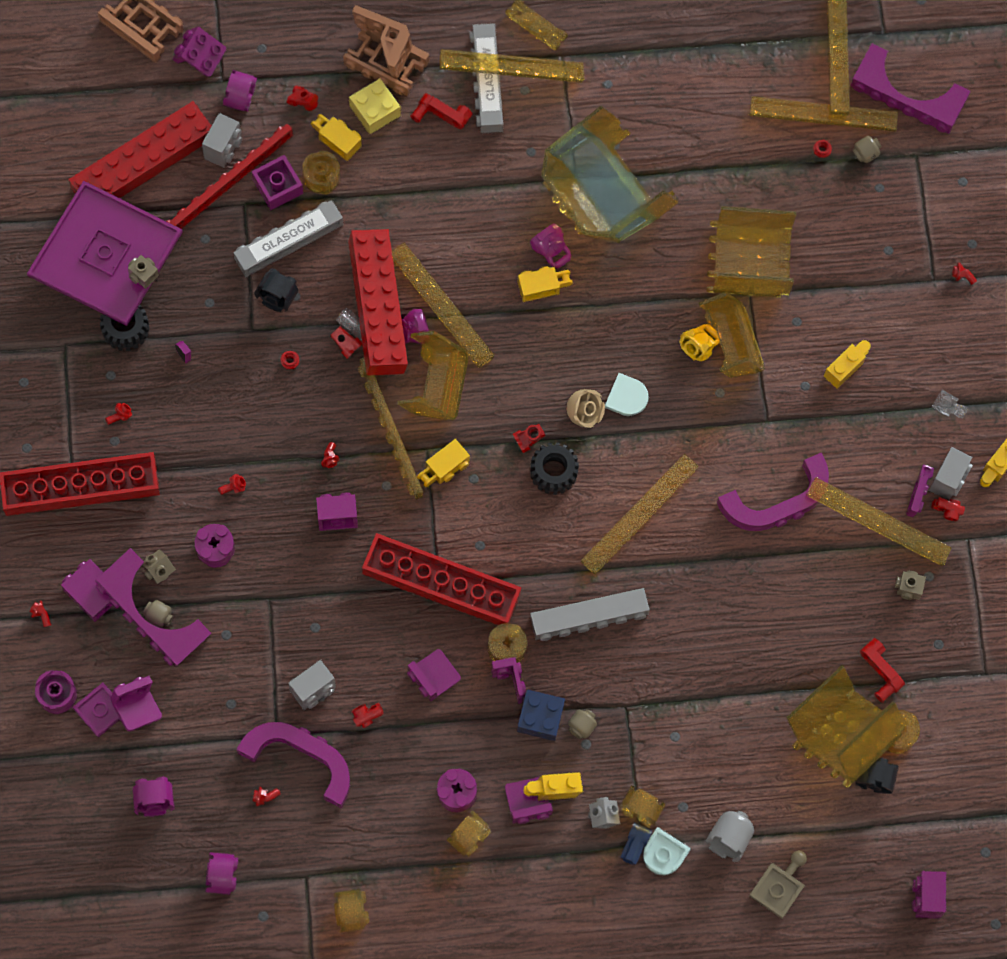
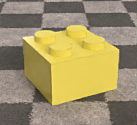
(375, 106)

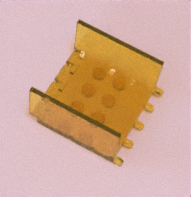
(752, 252)
(844, 727)

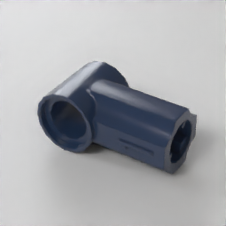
(636, 841)

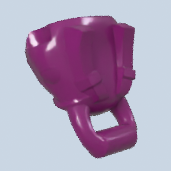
(551, 243)
(414, 323)

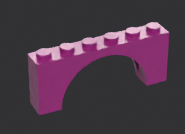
(938, 112)
(174, 643)

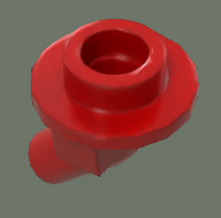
(959, 272)
(123, 412)
(330, 459)
(236, 483)
(38, 610)
(260, 796)

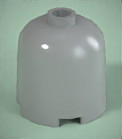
(731, 835)

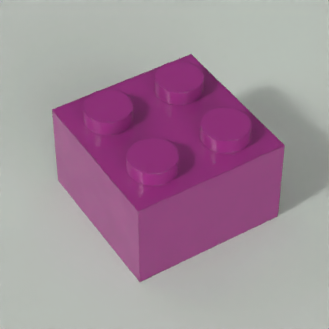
(277, 182)
(337, 512)
(929, 894)

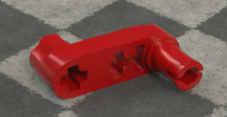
(457, 118)
(872, 654)

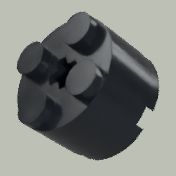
(276, 290)
(879, 777)

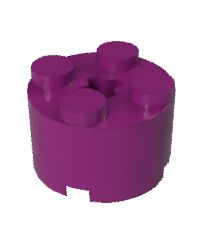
(239, 91)
(204, 543)
(56, 681)
(153, 796)
(462, 800)
(220, 873)

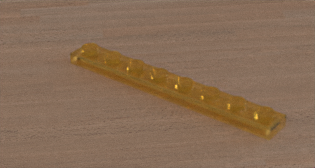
(838, 57)
(511, 65)
(820, 114)
(442, 305)
(392, 436)
(639, 514)
(879, 521)

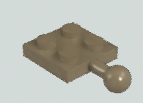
(778, 888)

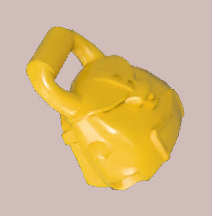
(698, 343)

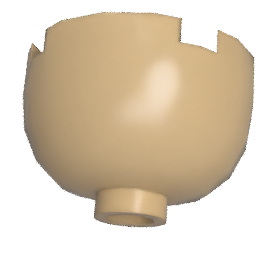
(585, 408)

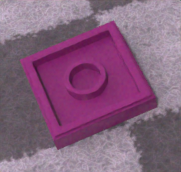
(97, 710)

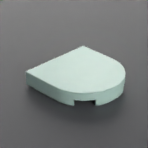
(627, 396)
(664, 853)

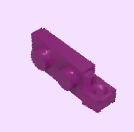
(920, 489)

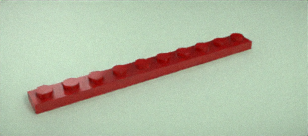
(229, 179)

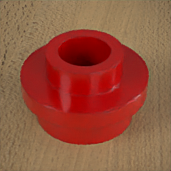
(822, 144)
(290, 354)

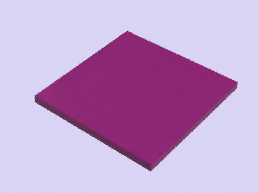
(92, 252)

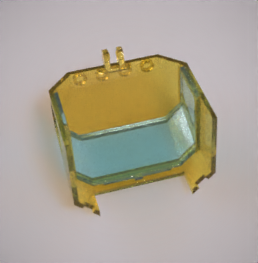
(595, 182)

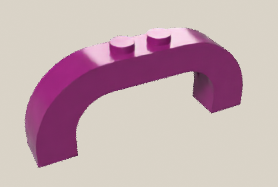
(779, 514)
(300, 739)

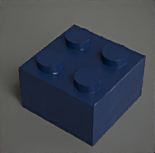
(540, 715)

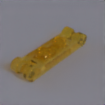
(536, 24)

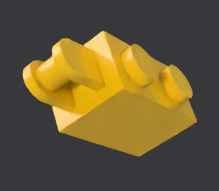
(337, 136)
(542, 283)
(847, 363)
(445, 464)
(995, 467)
(555, 786)

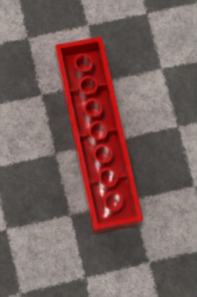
(147, 153)
(377, 302)
(79, 483)
(441, 580)

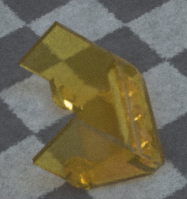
(735, 335)
(443, 379)

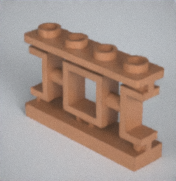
(133, 33)
(418, 58)

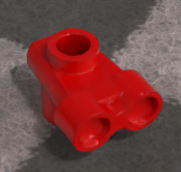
(303, 97)
(350, 343)
(525, 438)
(951, 508)
(364, 716)

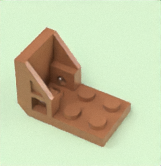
(393, 36)

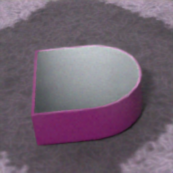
(183, 351)

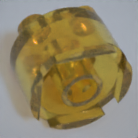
(321, 172)
(507, 633)
(909, 734)
(642, 805)
(468, 834)
(350, 910)

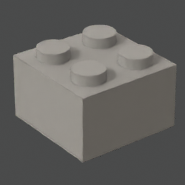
(222, 140)
(951, 474)
(312, 685)

